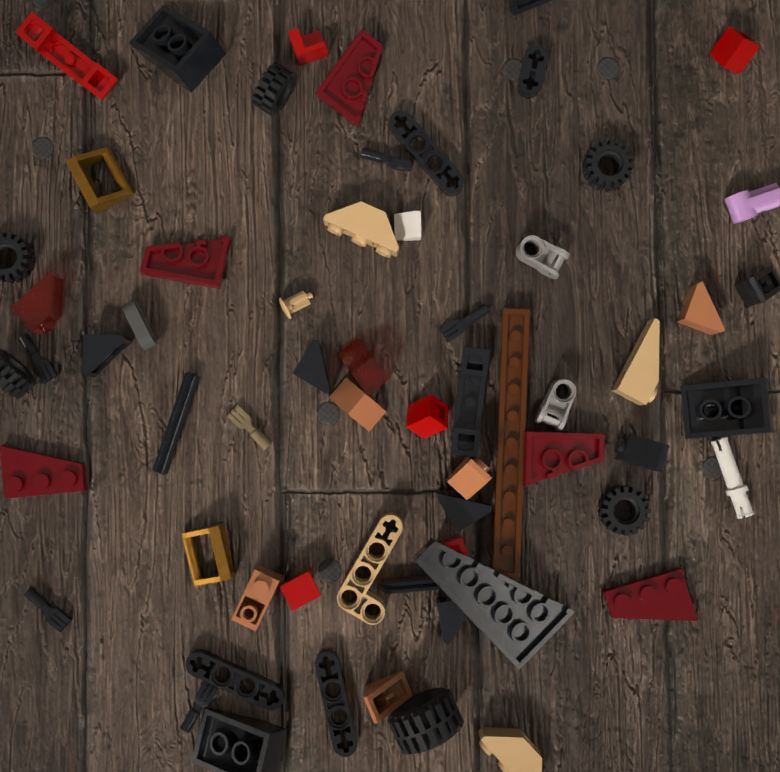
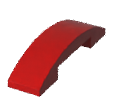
(66, 56)

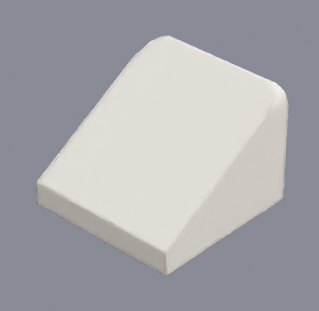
(407, 226)

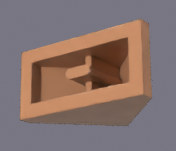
(700, 311)
(357, 404)
(386, 695)

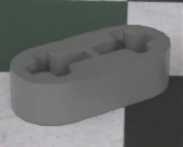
(139, 325)

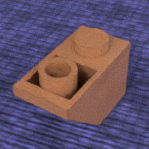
(469, 477)
(257, 597)

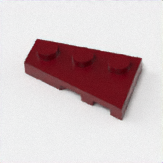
(351, 78)
(188, 263)
(556, 453)
(37, 474)
(652, 597)

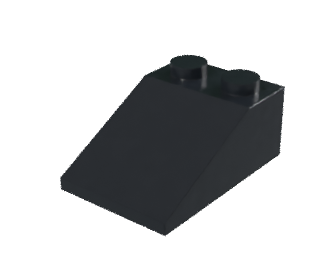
(178, 47)
(727, 408)
(237, 743)

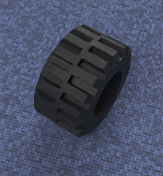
(425, 721)

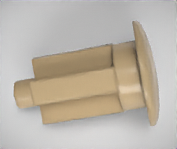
(295, 303)

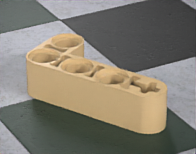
(374, 563)

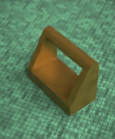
(78, 169)
(221, 552)

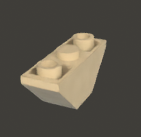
(365, 227)
(511, 748)

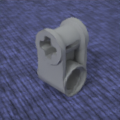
(544, 256)
(555, 406)

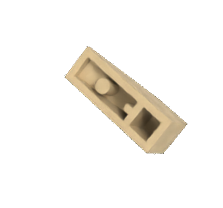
(641, 369)

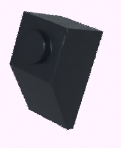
(641, 452)

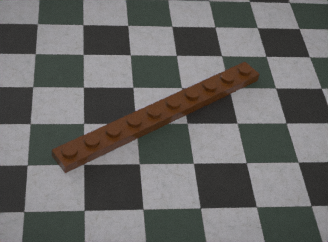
(510, 442)

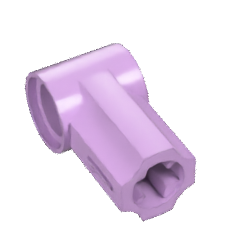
(748, 204)

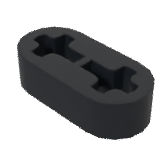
(537, 73)

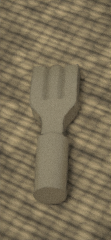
(244, 421)

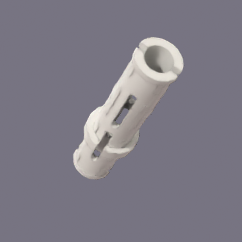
(732, 478)

